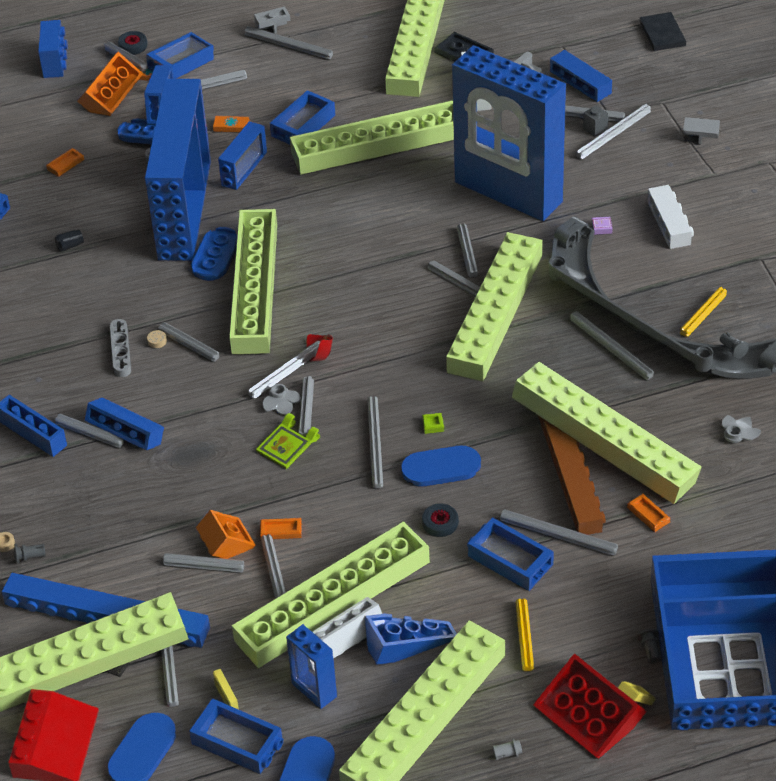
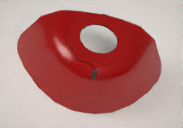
(324, 346)

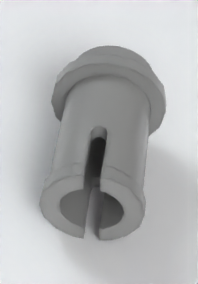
(507, 749)

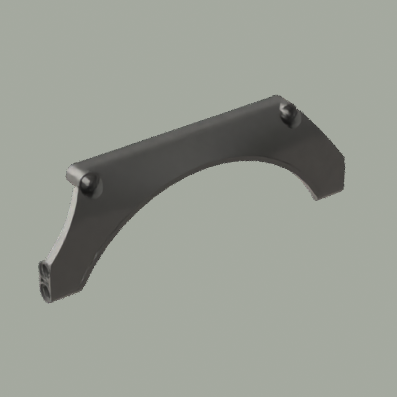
(573, 266)

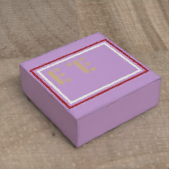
(602, 225)

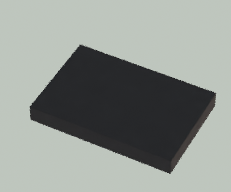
(662, 31)
(455, 44)

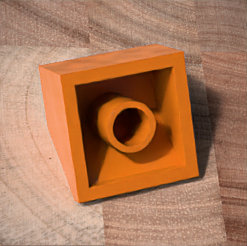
(224, 535)

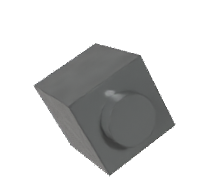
(595, 120)

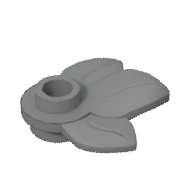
(280, 399)
(739, 429)

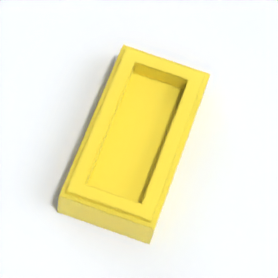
(224, 689)
(637, 693)

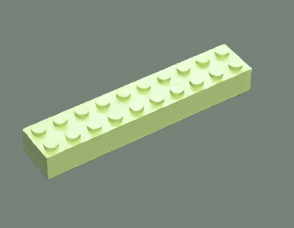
(413, 47)
(373, 137)
(254, 282)
(494, 307)
(606, 432)
(331, 592)
(90, 649)
(426, 707)

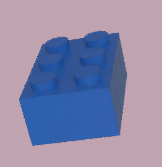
(52, 49)

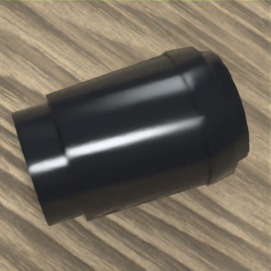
(69, 240)

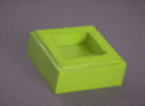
(433, 423)

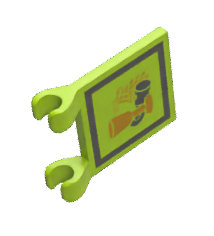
(285, 444)

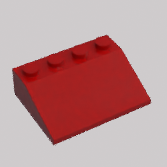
(589, 707)
(52, 738)

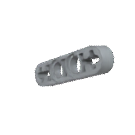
(120, 347)

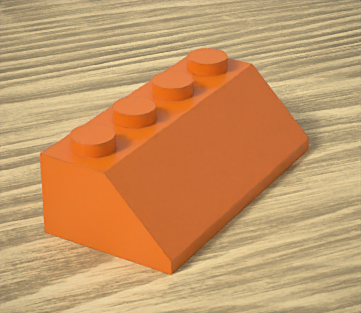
(110, 86)

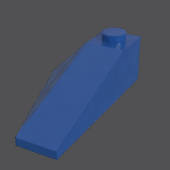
(398, 639)

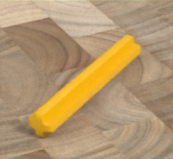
(703, 312)
(524, 635)

